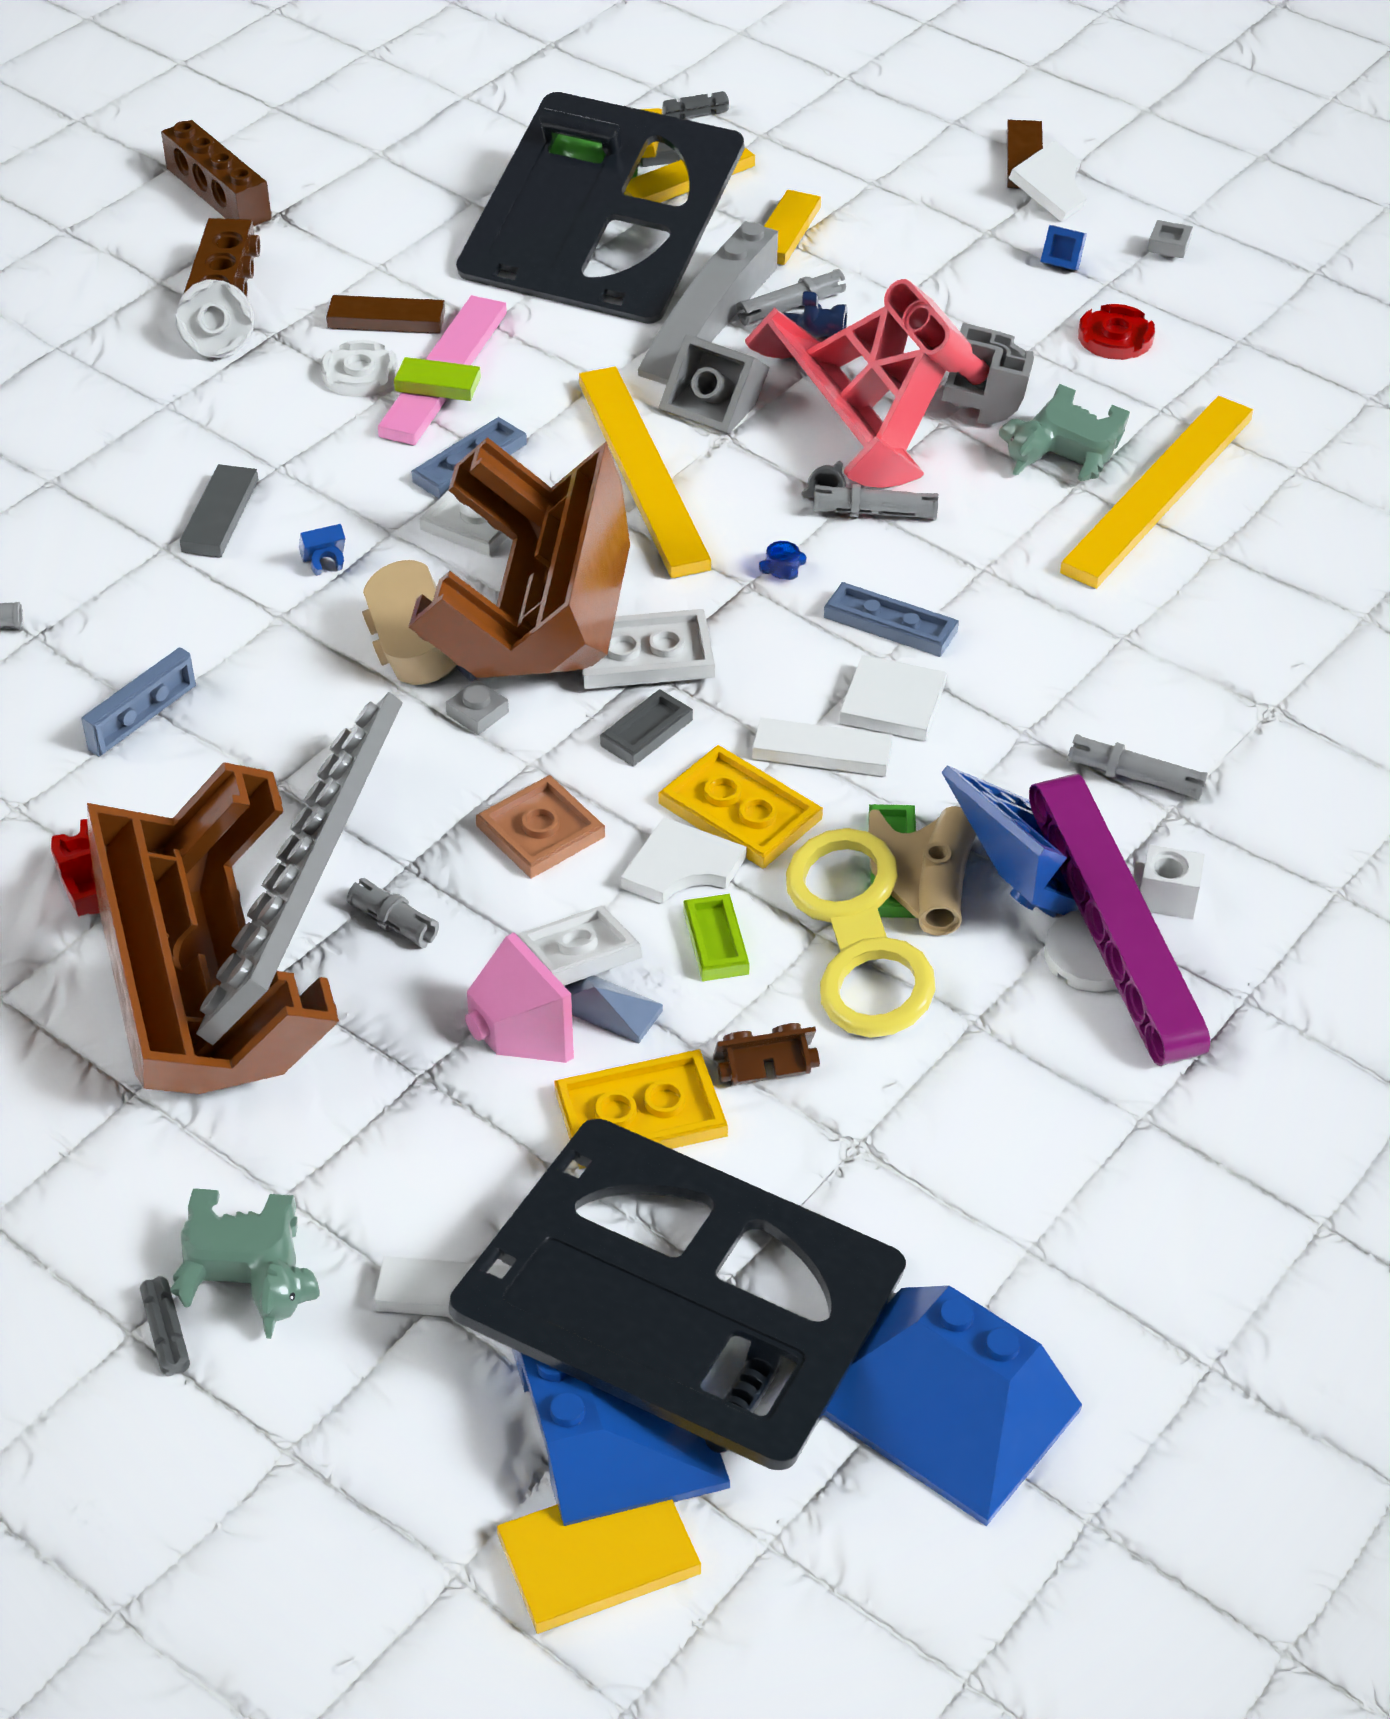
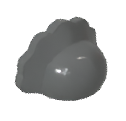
(825, 476)

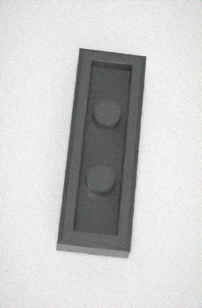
(219, 510)

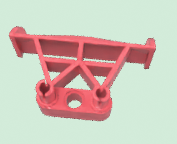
(909, 375)

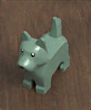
(1066, 432)
(245, 1250)

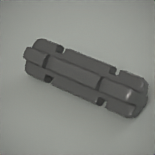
(696, 105)
(164, 1326)

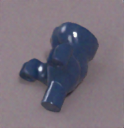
(820, 321)

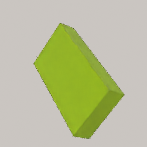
(437, 379)
(716, 937)

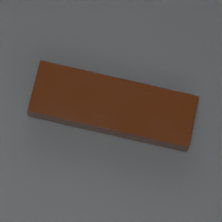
(1022, 141)
(385, 314)

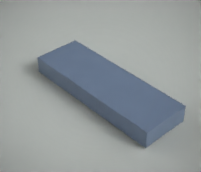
(437, 472)
(891, 619)
(138, 701)

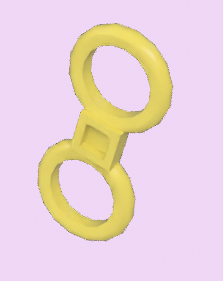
(860, 933)

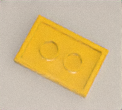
(740, 805)
(656, 1098)
(596, 1561)

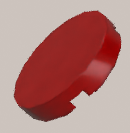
(1116, 332)

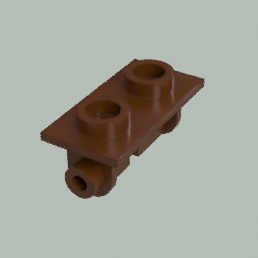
(747, 1053)

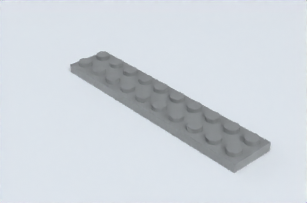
(303, 860)

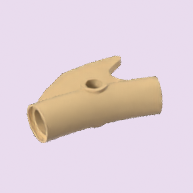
(929, 867)

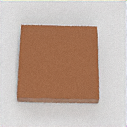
(540, 826)

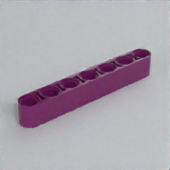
(1120, 921)

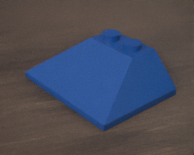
(1013, 843)
(955, 1398)
(611, 1453)

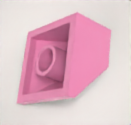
(521, 1006)

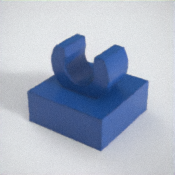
(1063, 247)
(322, 543)

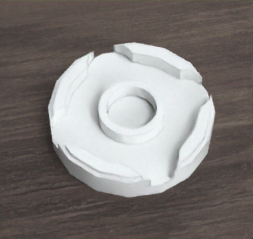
(214, 318)
(359, 368)
(1075, 956)

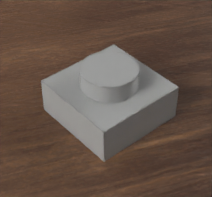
(1170, 239)
(477, 707)

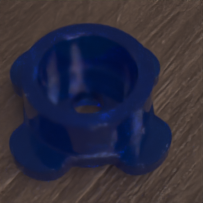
(782, 560)

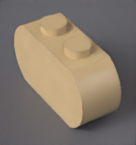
(391, 601)

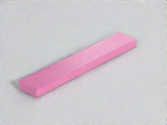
(459, 344)

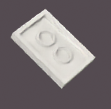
(655, 650)

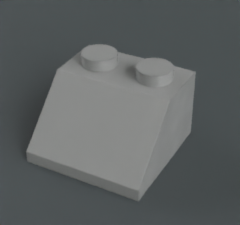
(713, 384)

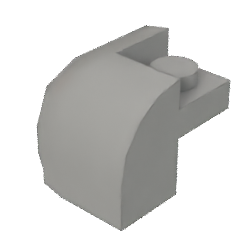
(1007, 378)

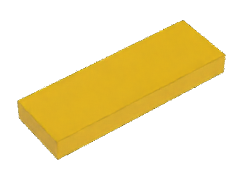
(792, 220)

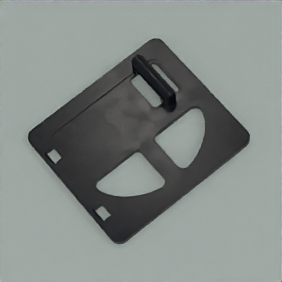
(556, 207)
(659, 1322)

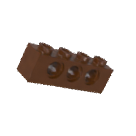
(215, 173)
(226, 253)

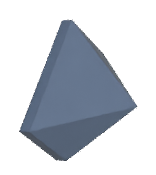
(613, 1007)

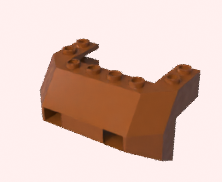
(559, 573)
(171, 926)

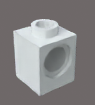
(1170, 880)

